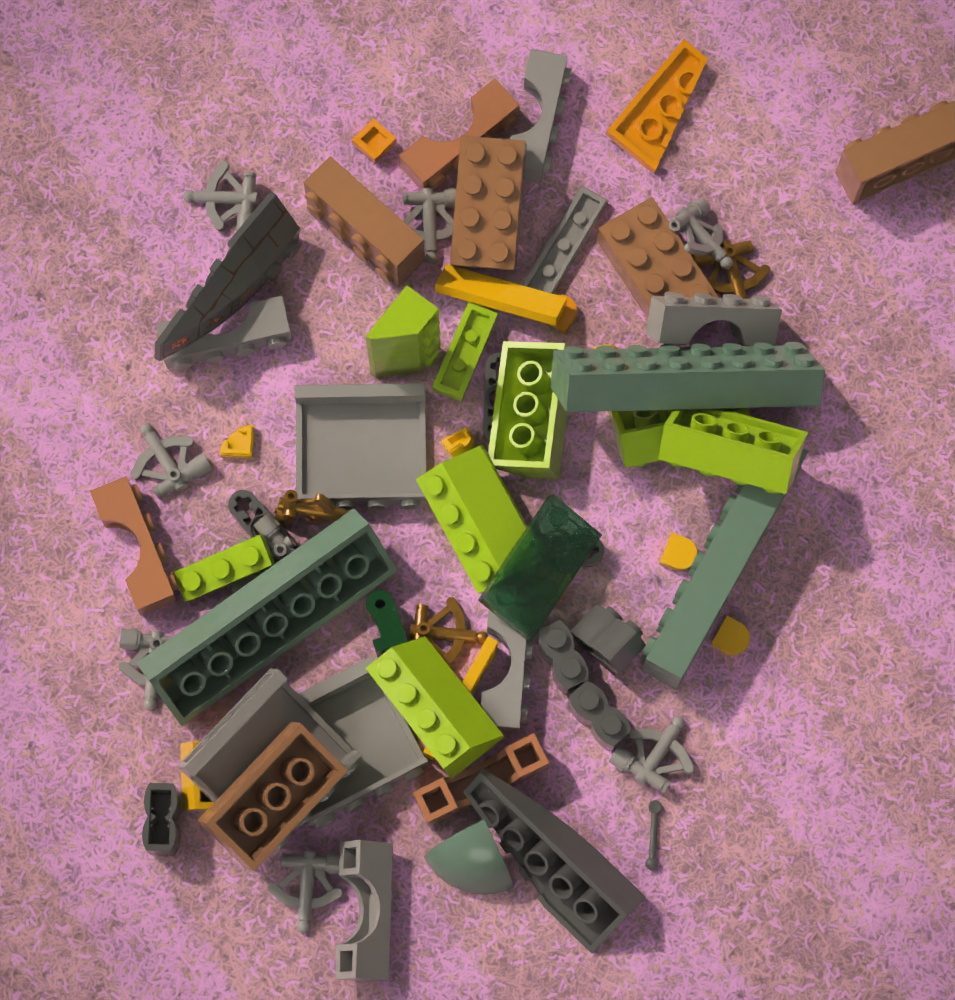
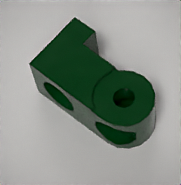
(383, 611)

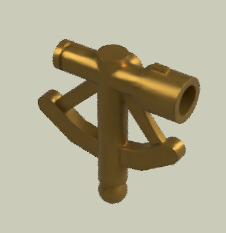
(735, 285)
(315, 510)
(459, 634)

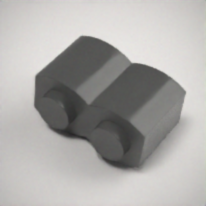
(608, 637)
(557, 649)
(592, 709)
(163, 810)

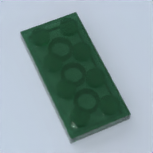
(540, 567)

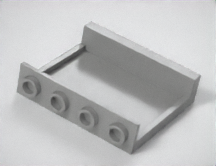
(361, 444)
(374, 727)
(248, 732)

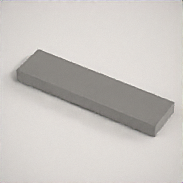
(566, 241)

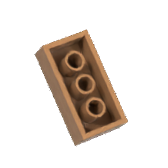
(898, 152)
(488, 203)
(363, 222)
(650, 255)
(272, 796)

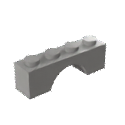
(544, 80)
(677, 318)
(263, 327)
(504, 700)
(369, 871)

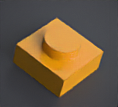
(374, 141)

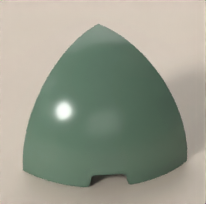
(471, 861)

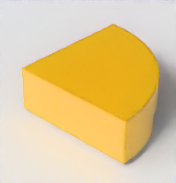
(458, 442)
(239, 443)

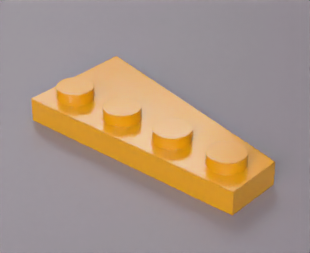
(654, 112)

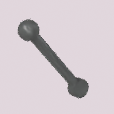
(655, 808)

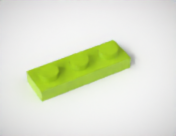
(465, 351)
(224, 568)

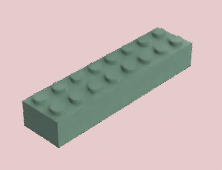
(686, 377)
(712, 581)
(267, 616)

